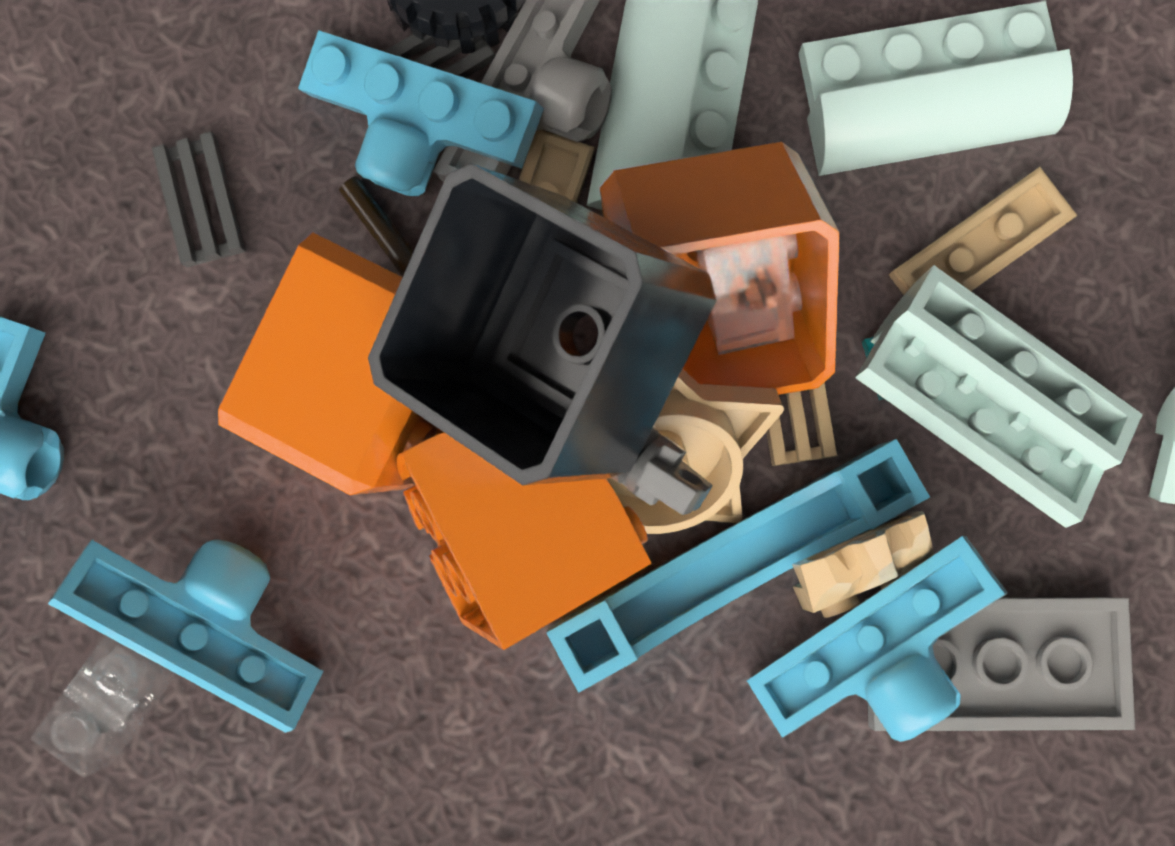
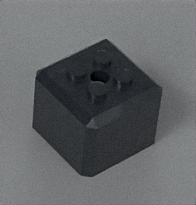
(490, 322)

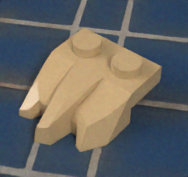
(861, 563)

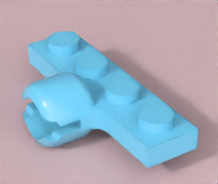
(416, 112)
(28, 452)
(194, 625)
(885, 649)

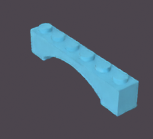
(735, 561)

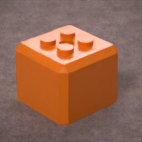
(734, 201)
(309, 377)

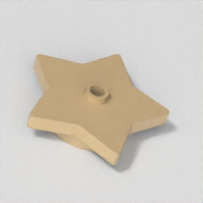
(717, 431)

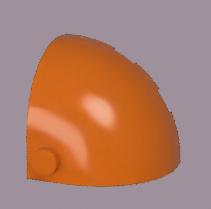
(515, 550)

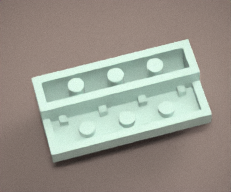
(674, 83)
(935, 87)
(999, 396)

